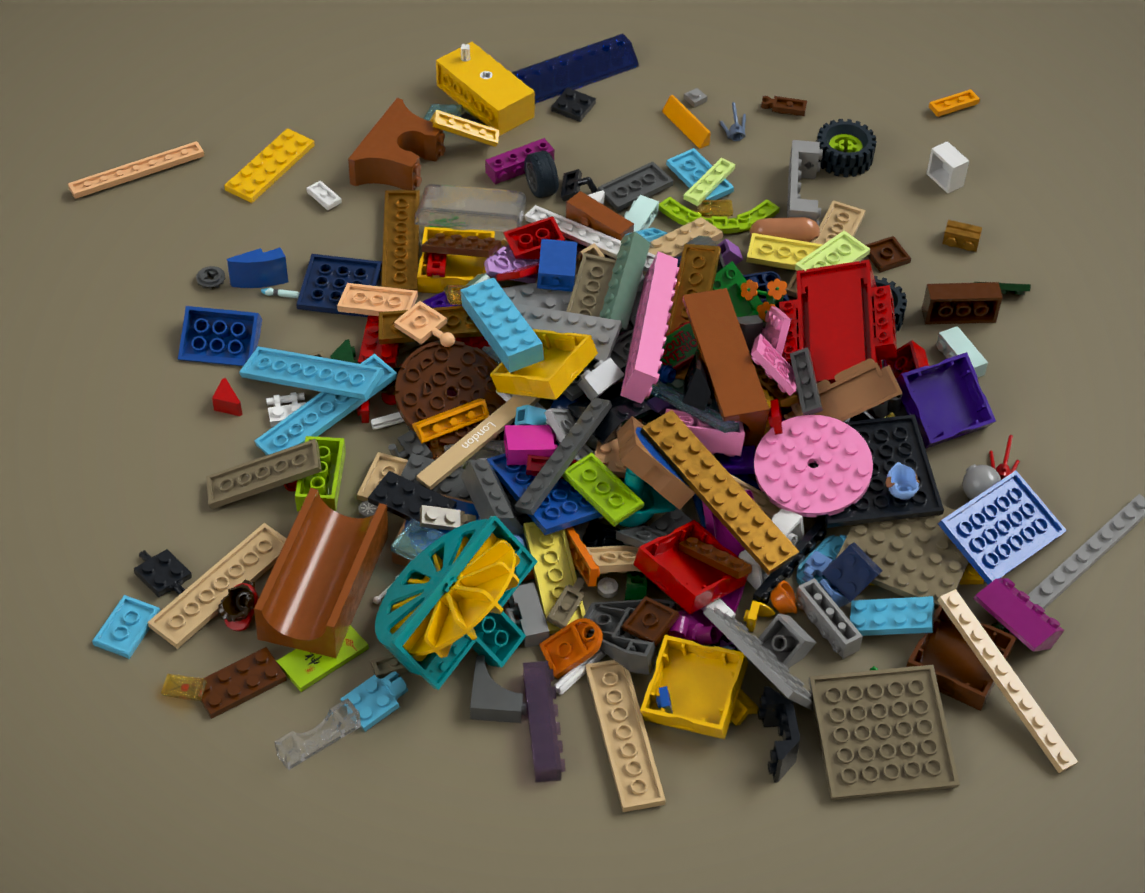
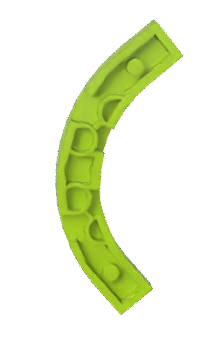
(742, 222)

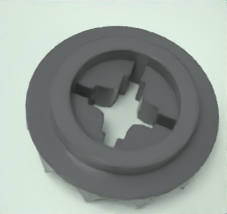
(213, 272)

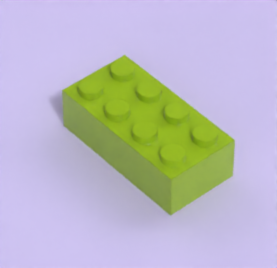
(328, 481)

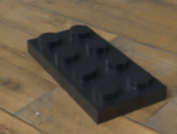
(406, 497)

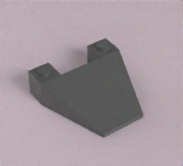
(620, 645)

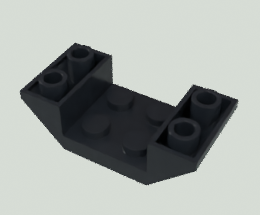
(779, 712)

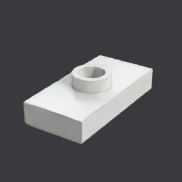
(324, 195)

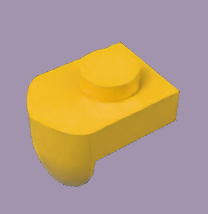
(757, 609)

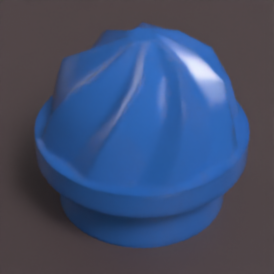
(667, 374)

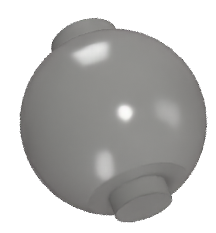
(979, 479)

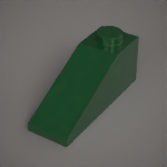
(635, 586)

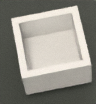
(947, 167)

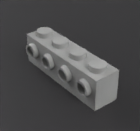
(828, 618)

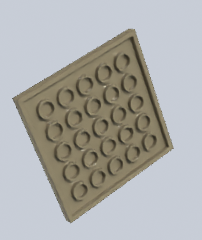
(913, 555)
(883, 732)

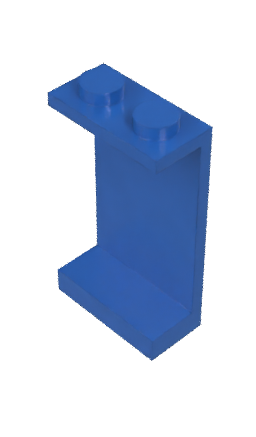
(557, 265)

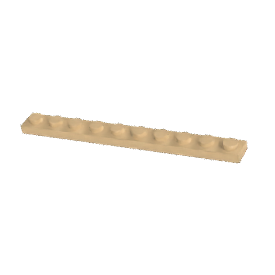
(1007, 681)

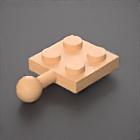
(423, 322)

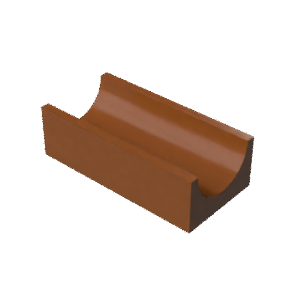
(728, 362)
(320, 577)

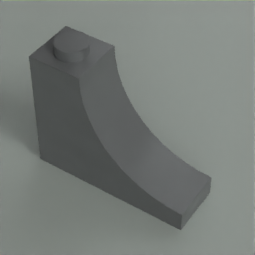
(491, 700)

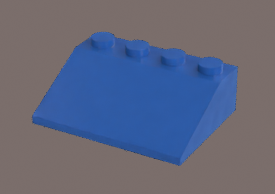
(219, 336)

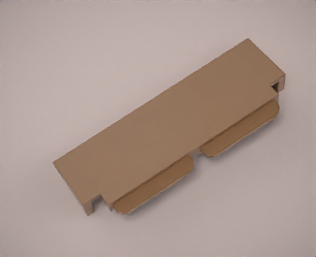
(854, 391)

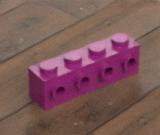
(511, 163)

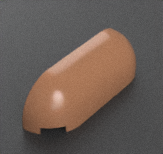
(791, 228)

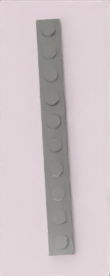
(1089, 553)

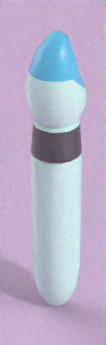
(279, 292)

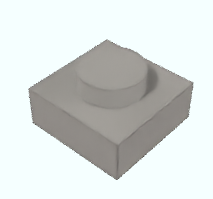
(695, 97)

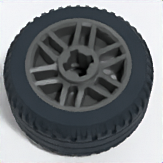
(541, 174)

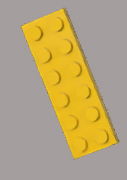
(269, 165)

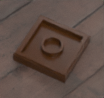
(887, 254)
(650, 621)

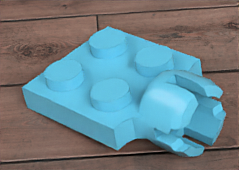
(377, 698)

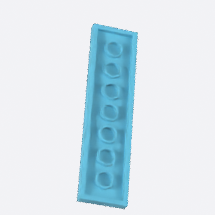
(312, 372)
(319, 414)

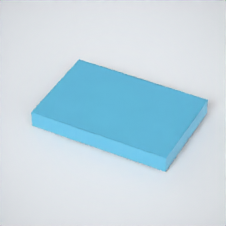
(125, 627)

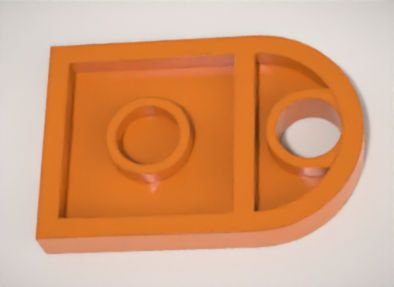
(571, 646)

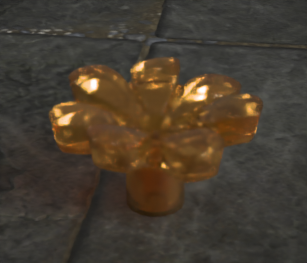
(435, 448)

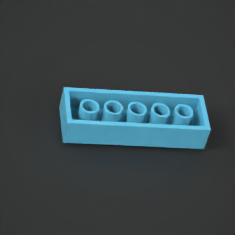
(502, 325)

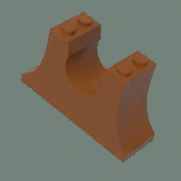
(394, 149)

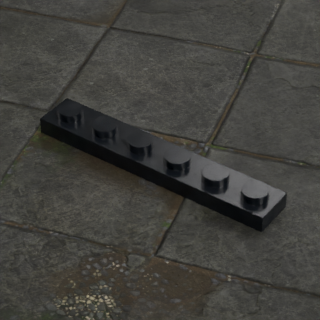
(805, 546)

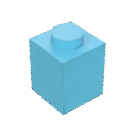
(530, 415)

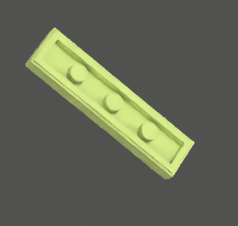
(709, 182)

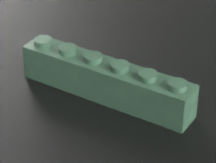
(625, 279)

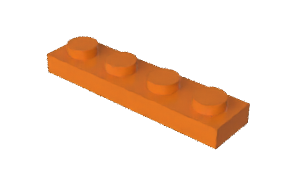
(582, 558)

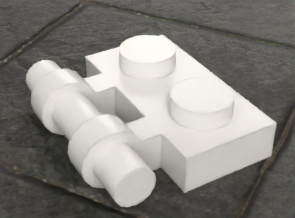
(279, 412)

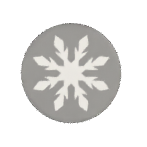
(366, 509)

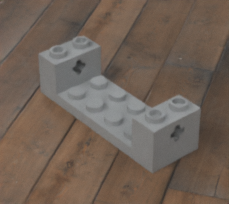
(803, 164)

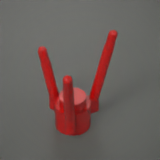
(1003, 469)

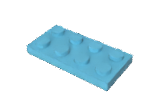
(691, 167)
(893, 615)

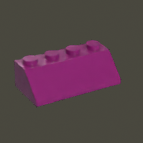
(1019, 614)

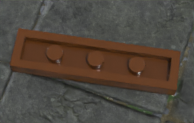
(715, 558)

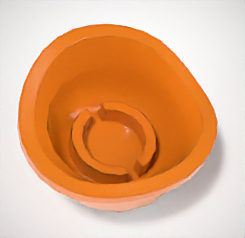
(784, 598)

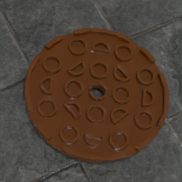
(435, 369)

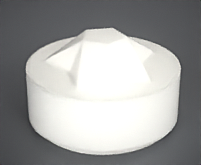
(607, 587)

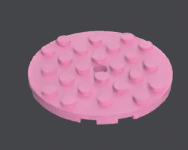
(836, 483)

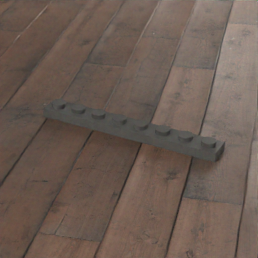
(563, 456)

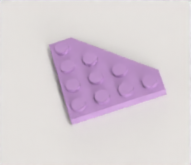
(505, 261)

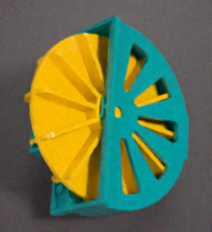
(455, 601)

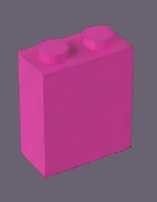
(528, 440)

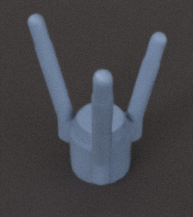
(736, 131)

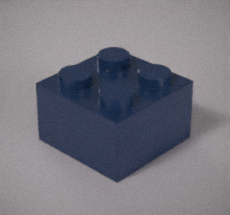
(852, 571)

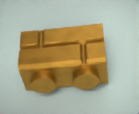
(962, 235)

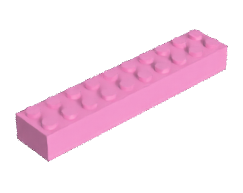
(650, 328)

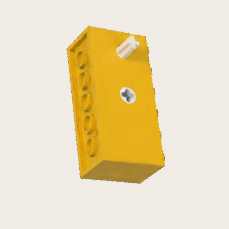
(485, 88)

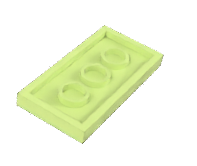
(836, 251)

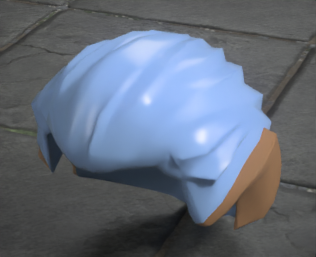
(902, 481)

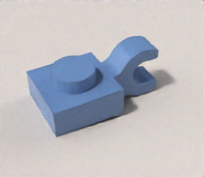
(815, 565)

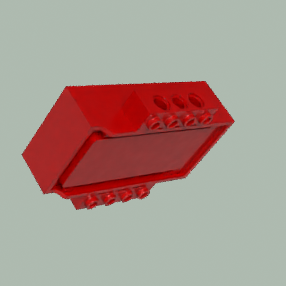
(840, 318)

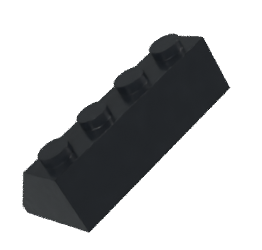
(696, 384)

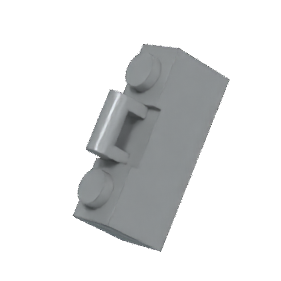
(531, 618)

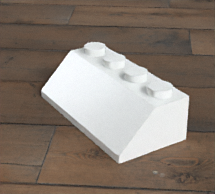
(792, 527)

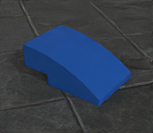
(258, 269)

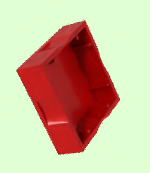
(682, 576)

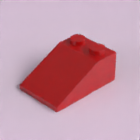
(526, 240)

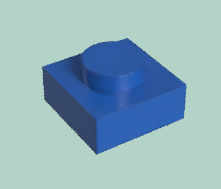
(664, 700)

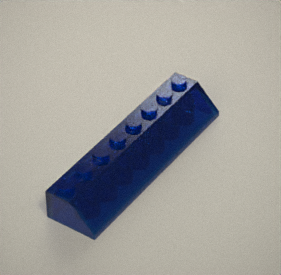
(579, 67)

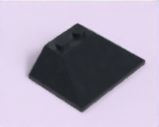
(618, 415)

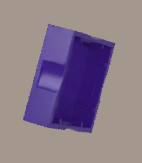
(945, 400)

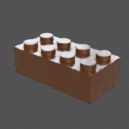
(961, 303)

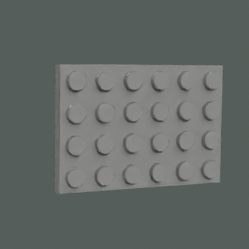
(761, 657)

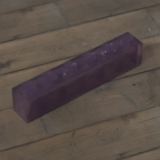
(542, 722)

